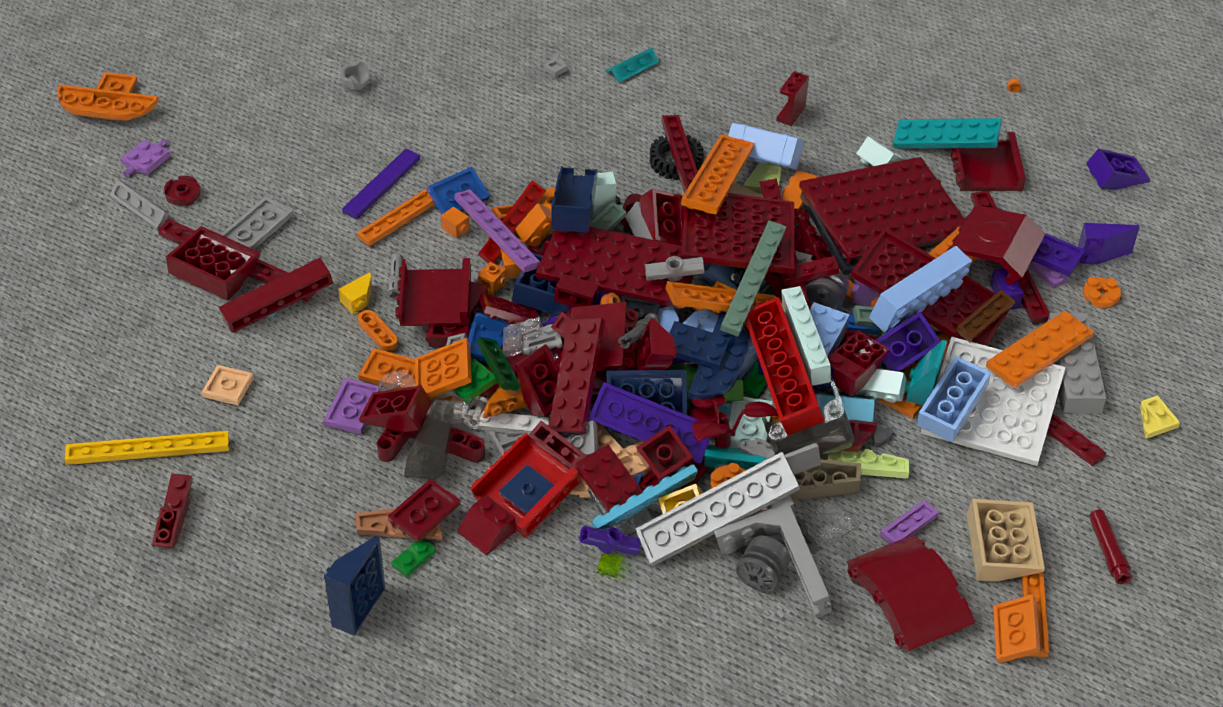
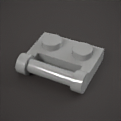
(548, 337)

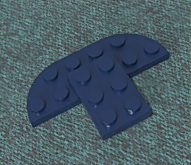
(716, 352)

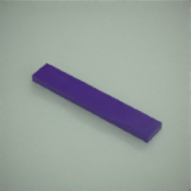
(381, 183)

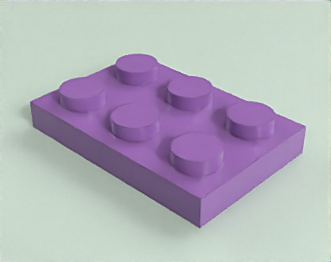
(349, 406)

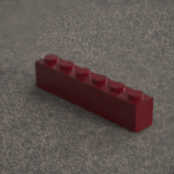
(276, 295)

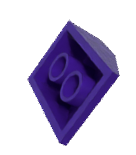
(1116, 170)
(1106, 241)
(908, 342)

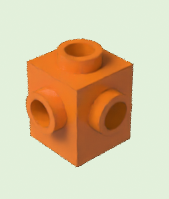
(493, 277)

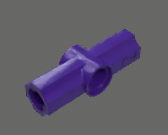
(609, 540)

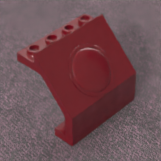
(1001, 238)
(618, 322)

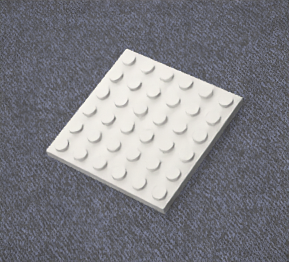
(1006, 418)

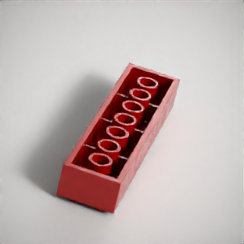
(783, 367)

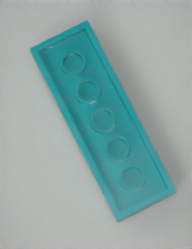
(948, 133)

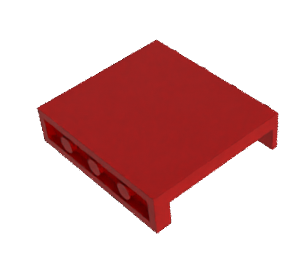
(509, 464)

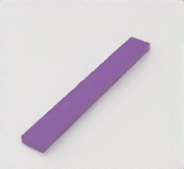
(497, 231)

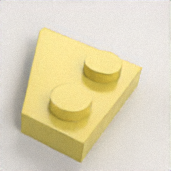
(1157, 417)

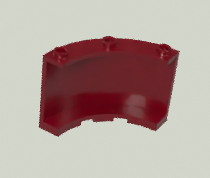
(912, 591)

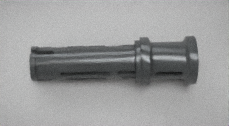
(636, 332)

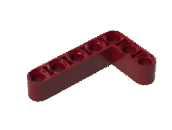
(461, 444)

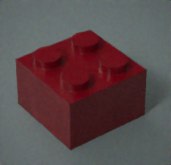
(664, 454)

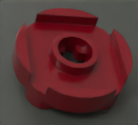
(174, 192)

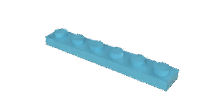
(648, 497)

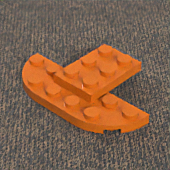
(109, 100)

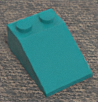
(925, 375)

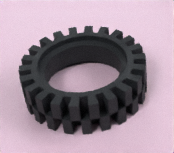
(664, 167)

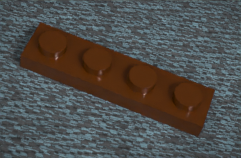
(985, 316)

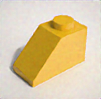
(356, 294)

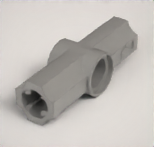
(674, 268)

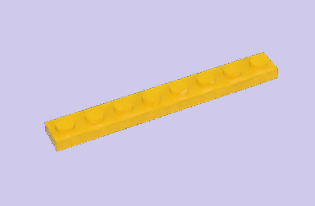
(146, 447)

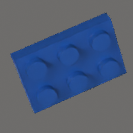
(444, 191)

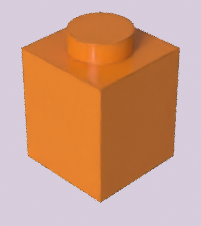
(455, 222)

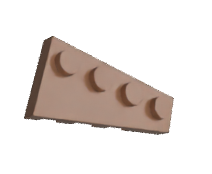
(376, 524)

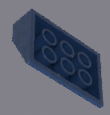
(537, 292)
(658, 386)
(355, 585)

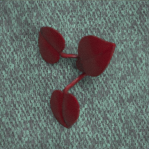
(722, 432)

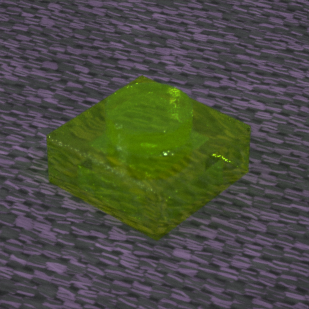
(610, 565)

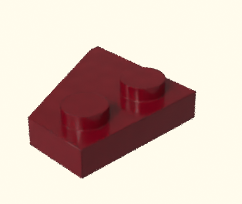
(862, 432)

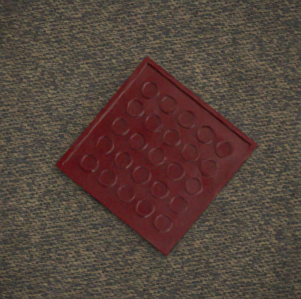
(736, 230)

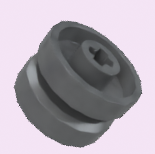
(828, 290)

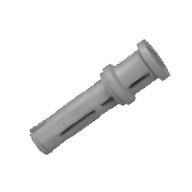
(392, 283)

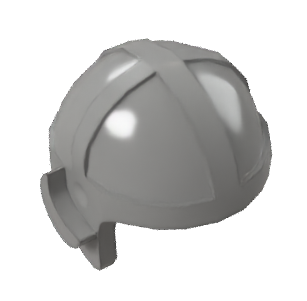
(355, 75)

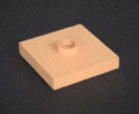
(227, 385)

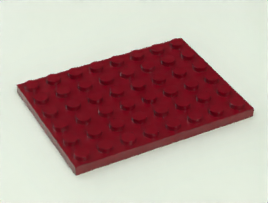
(889, 196)

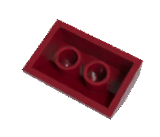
(655, 348)

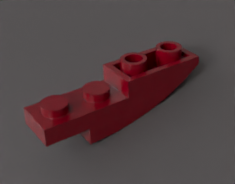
(173, 512)

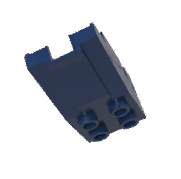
(573, 200)

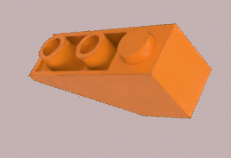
(503, 402)

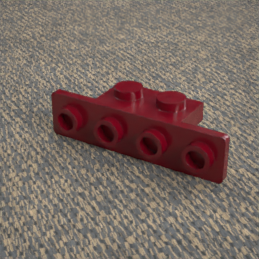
(805, 237)

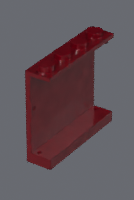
(434, 296)

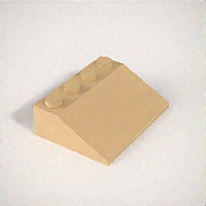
(1004, 539)

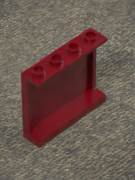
(989, 167)

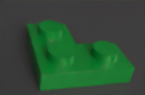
(481, 381)

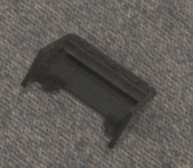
(831, 435)

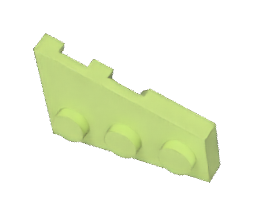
(761, 173)

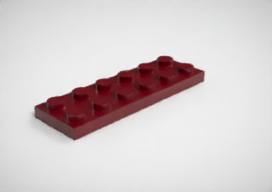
(576, 375)

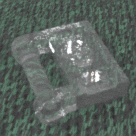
(462, 409)

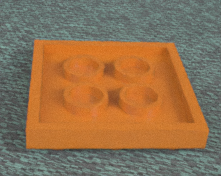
(444, 368)

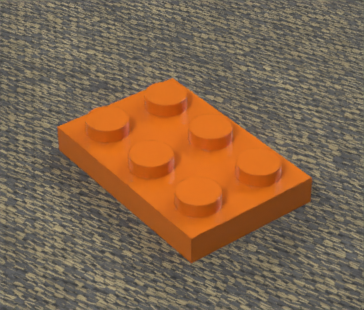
(1016, 628)

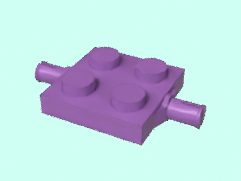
(145, 157)

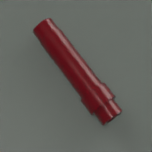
(1115, 560)

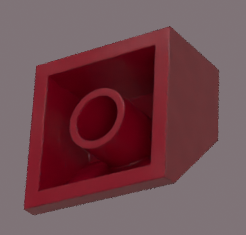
(487, 525)

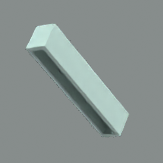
(806, 335)

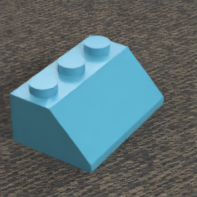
(856, 407)

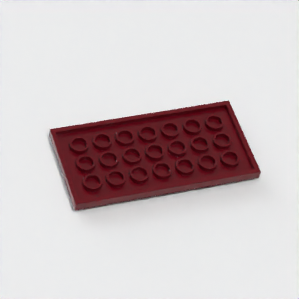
(894, 259)
(611, 261)

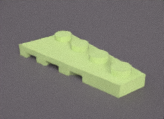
(874, 464)

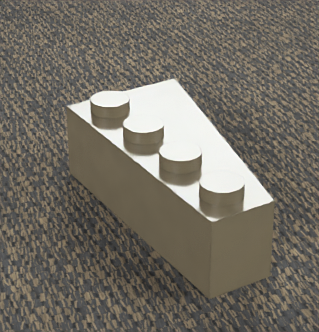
(828, 479)

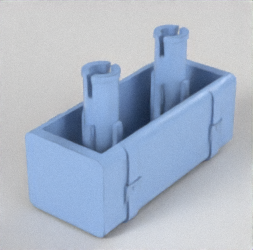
(770, 146)

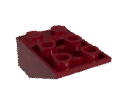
(856, 362)

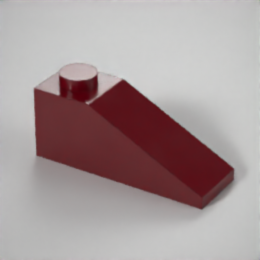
(555, 445)

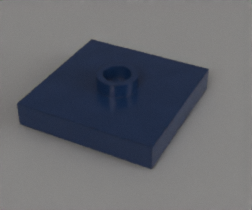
(526, 489)

